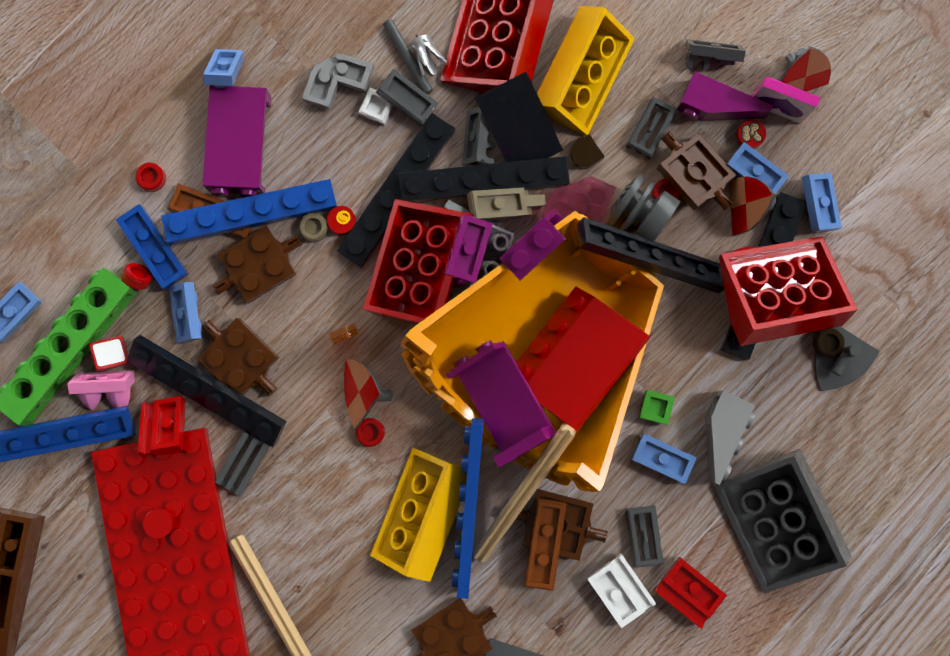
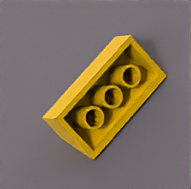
(584, 68)
(420, 516)

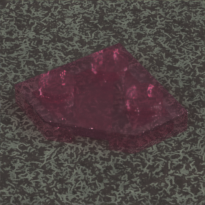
(586, 197)

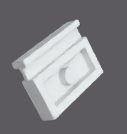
(621, 590)

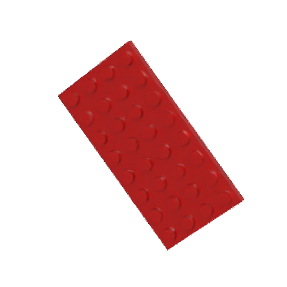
(177, 589)

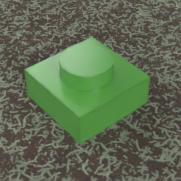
(656, 407)

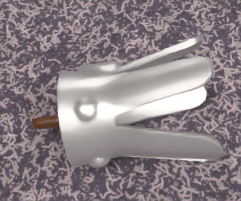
(422, 47)

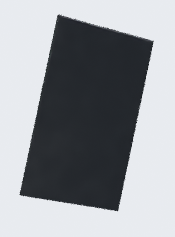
(519, 120)

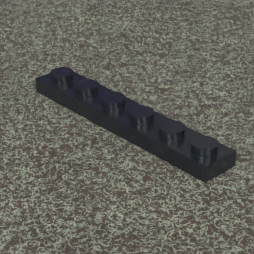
(461, 180)
(374, 220)
(779, 229)
(649, 255)
(206, 390)

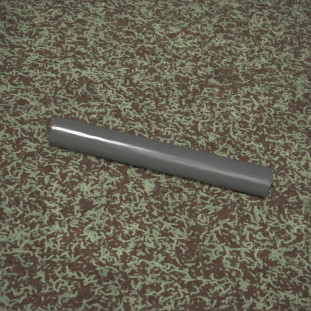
(407, 56)

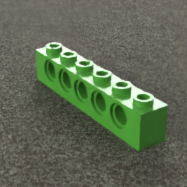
(25, 409)

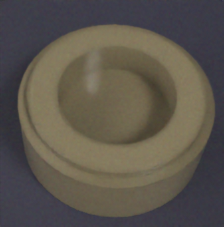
(313, 227)

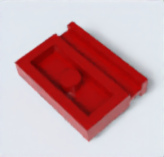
(162, 426)
(690, 592)

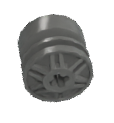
(642, 211)

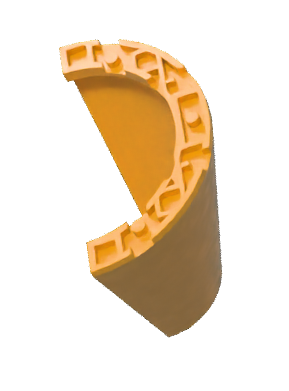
(515, 312)

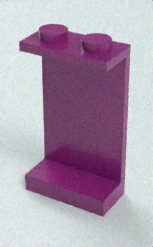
(235, 140)
(534, 245)
(468, 250)
(503, 401)

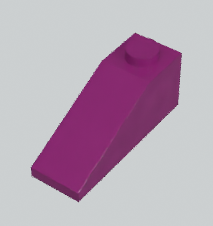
(712, 100)

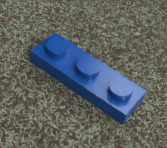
(152, 247)

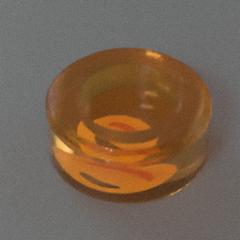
(344, 333)

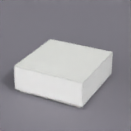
(375, 107)

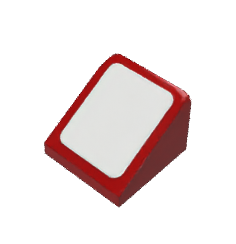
(109, 353)

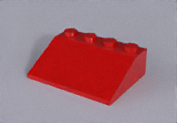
(495, 42)
(412, 263)
(784, 290)
(579, 357)

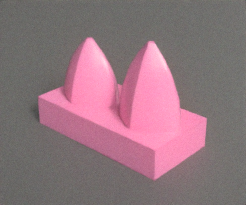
(91, 386)

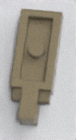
(503, 203)

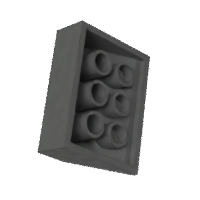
(783, 522)

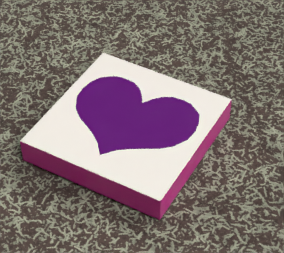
(786, 99)

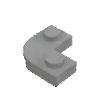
(334, 72)

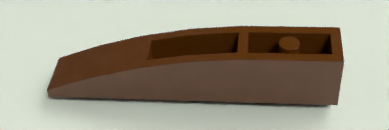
(18, 550)

